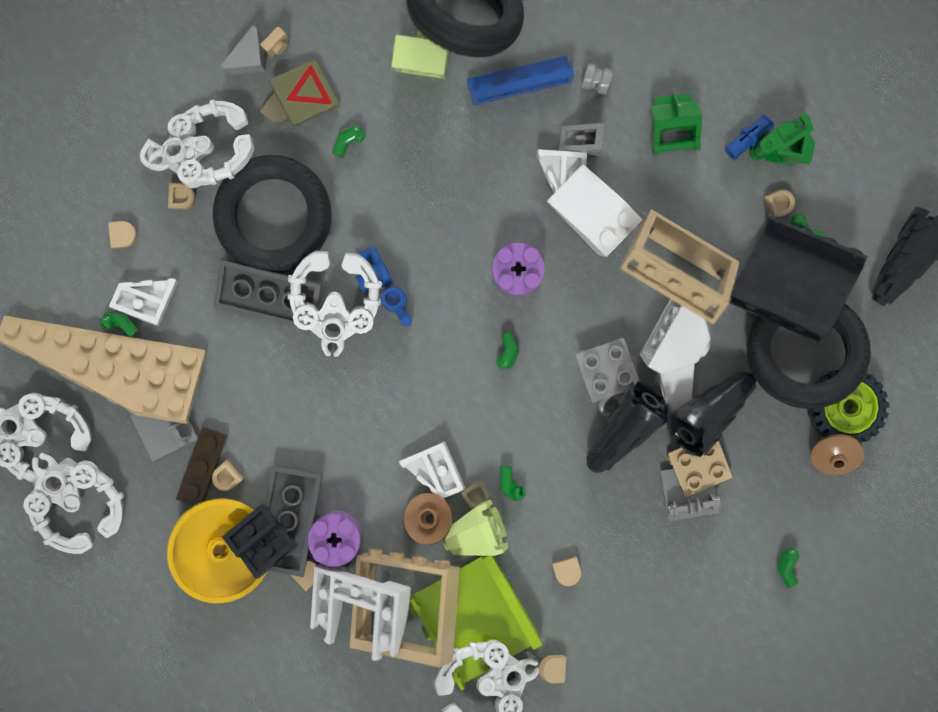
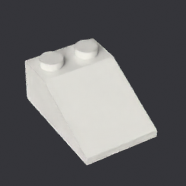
(594, 211)

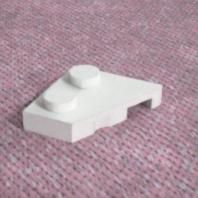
(559, 165)
(144, 299)
(436, 470)

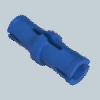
(749, 137)

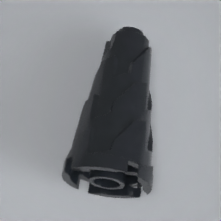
(909, 257)
(707, 416)
(630, 425)

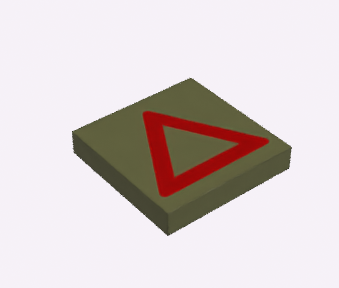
(304, 93)

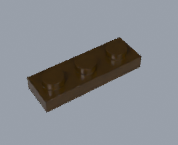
(201, 466)

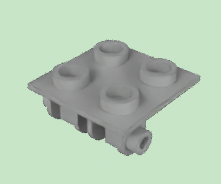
(607, 369)
(163, 436)
(696, 505)

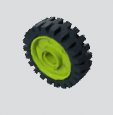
(864, 417)

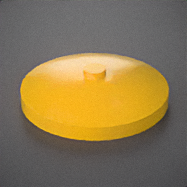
(202, 559)

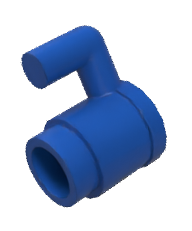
(378, 266)
(395, 301)

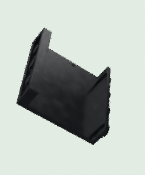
(797, 279)

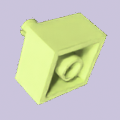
(419, 56)

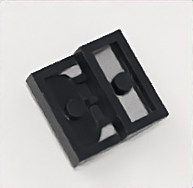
(260, 541)

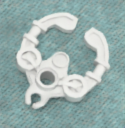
(184, 151)
(309, 317)
(30, 434)
(68, 497)
(495, 680)

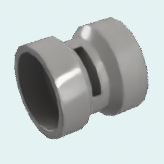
(597, 79)

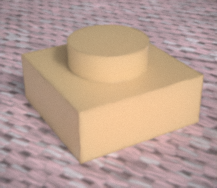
(275, 42)

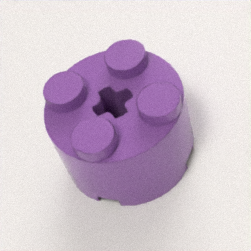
(528, 258)
(325, 549)

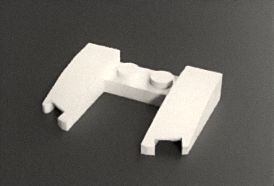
(387, 599)

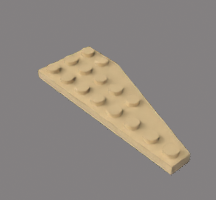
(132, 372)

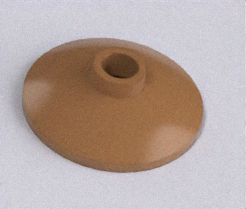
(837, 454)
(417, 518)

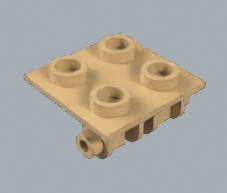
(699, 472)

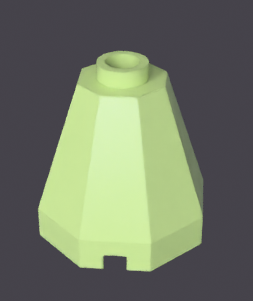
(477, 533)

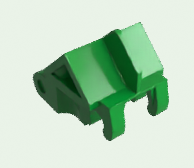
(675, 113)
(787, 144)

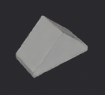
(246, 56)
(582, 138)

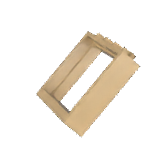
(673, 281)
(362, 618)

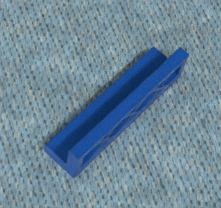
(520, 80)

